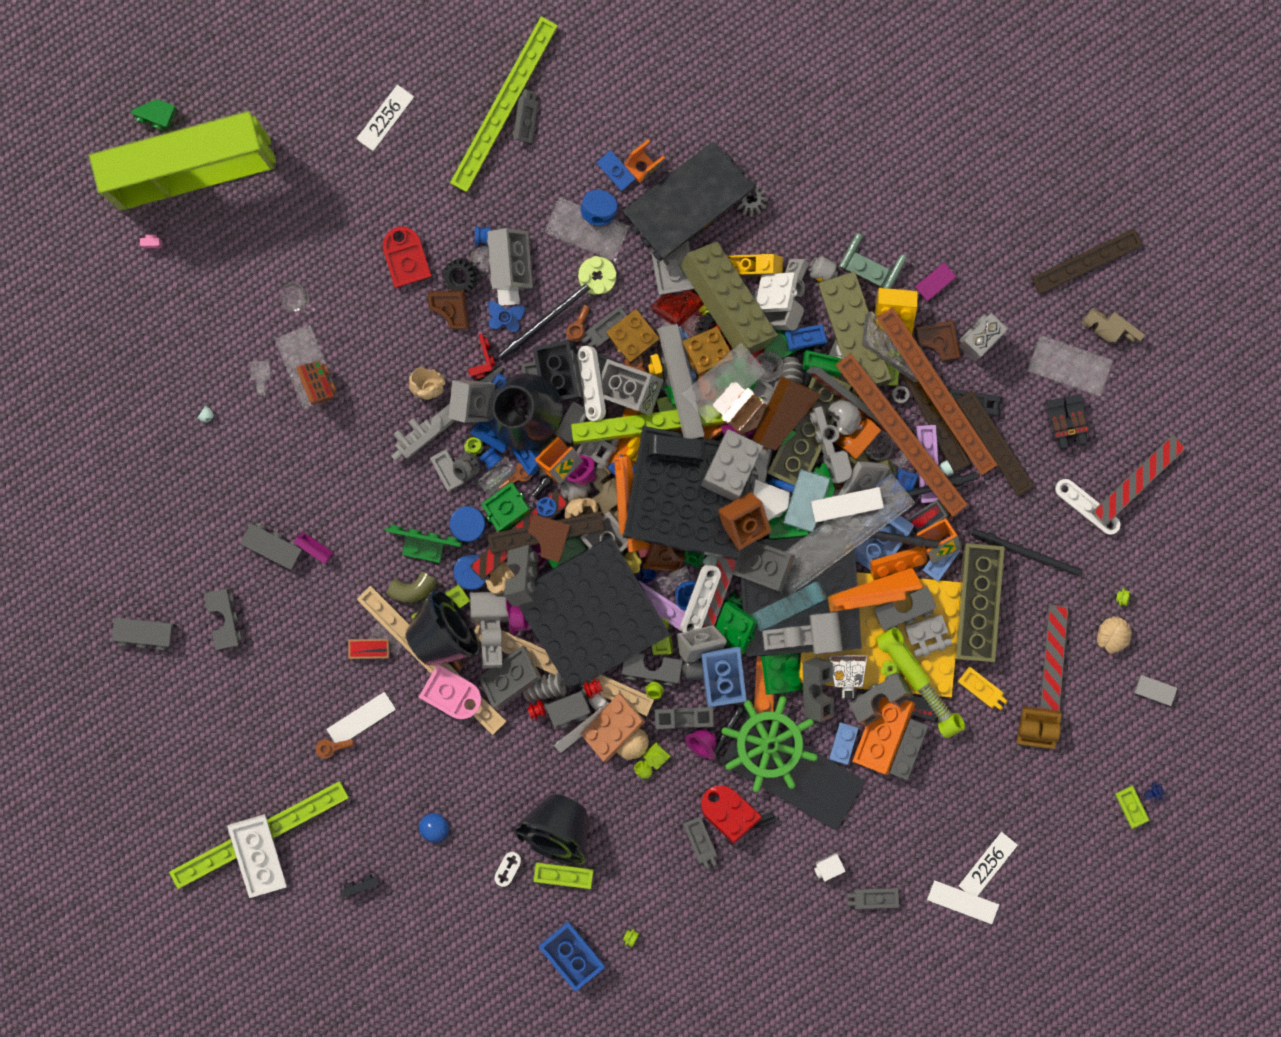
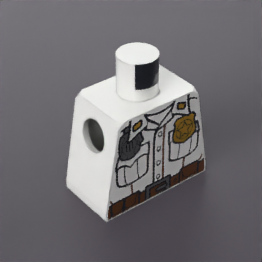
(848, 673)

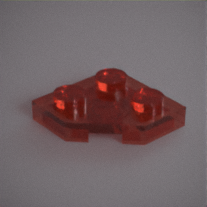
(677, 308)

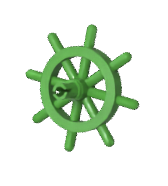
(769, 744)

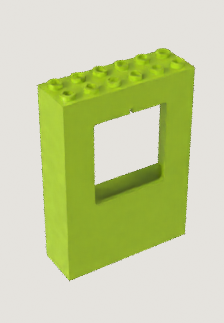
(183, 161)

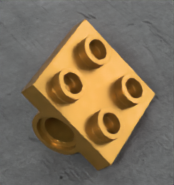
(632, 335)
(705, 350)
(1039, 727)

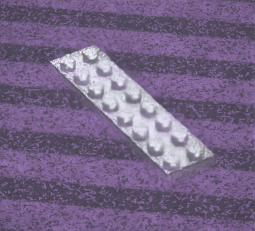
(843, 534)

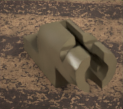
(1111, 328)
(607, 487)

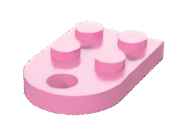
(449, 692)

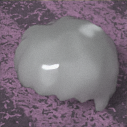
(846, 416)

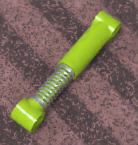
(893, 644)

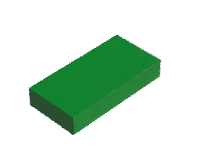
(823, 361)

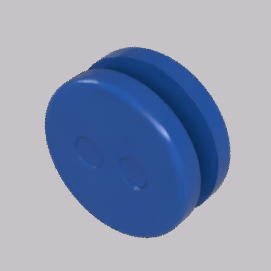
(598, 207)
(467, 524)
(465, 575)

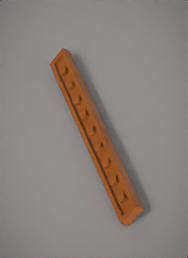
(936, 390)
(901, 434)

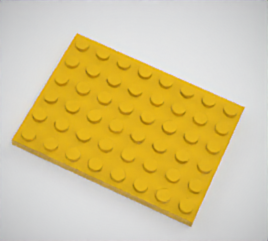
(938, 665)

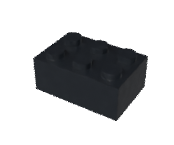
(560, 366)

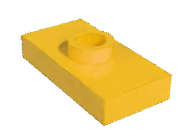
(655, 366)

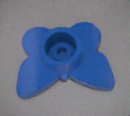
(505, 317)

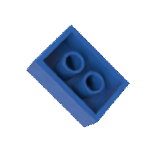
(572, 956)

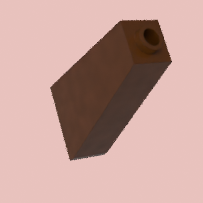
(784, 412)

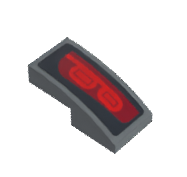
(927, 516)

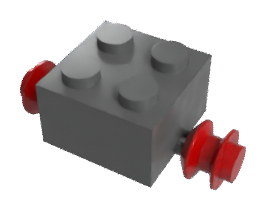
(568, 708)

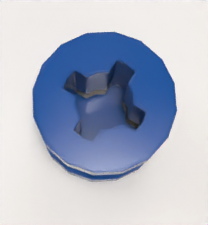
(481, 235)
(491, 458)
(547, 504)

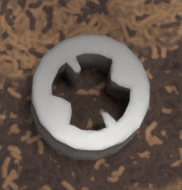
(906, 396)

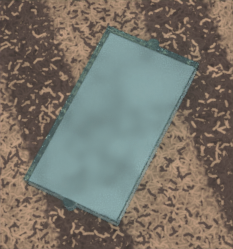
(808, 488)

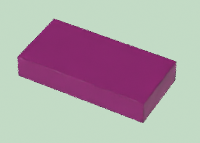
(935, 282)
(313, 547)

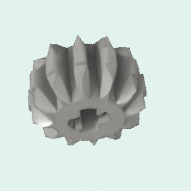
(753, 206)

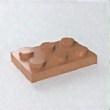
(612, 727)

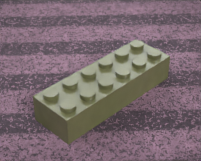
(728, 298)
(847, 317)
(803, 447)
(979, 602)

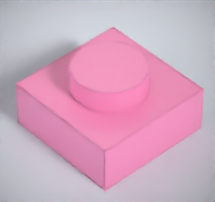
(150, 241)

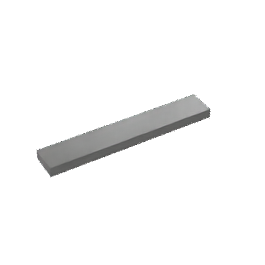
(680, 381)

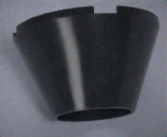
(544, 417)
(440, 632)
(556, 829)

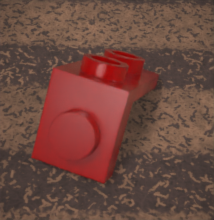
(480, 371)

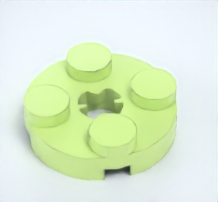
(597, 264)

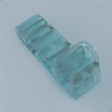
(789, 606)

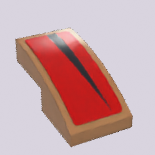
(368, 648)

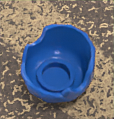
(683, 594)
(434, 828)

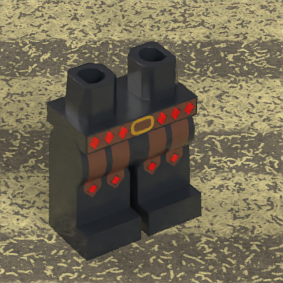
(1069, 423)

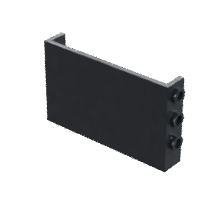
(688, 201)

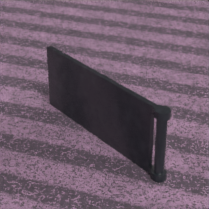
(821, 785)

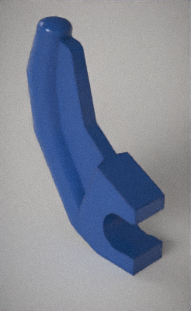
(780, 484)

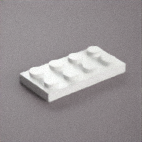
(257, 856)

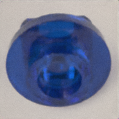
(646, 575)
(1155, 791)

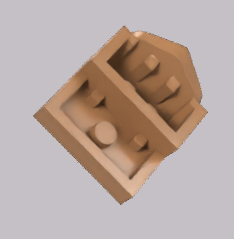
(744, 412)

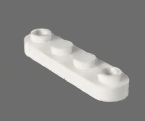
(591, 383)
(1084, 504)
(701, 598)

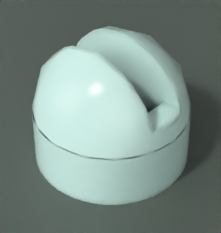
(206, 415)
(946, 468)

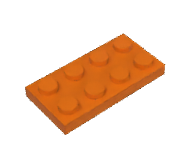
(883, 736)

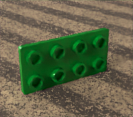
(423, 546)

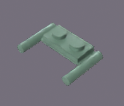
(869, 269)

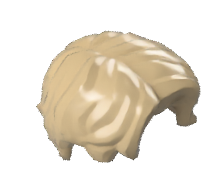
(426, 383)
(580, 507)
(497, 578)
(1114, 634)
(635, 746)

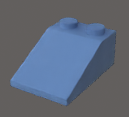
(877, 548)
(723, 677)

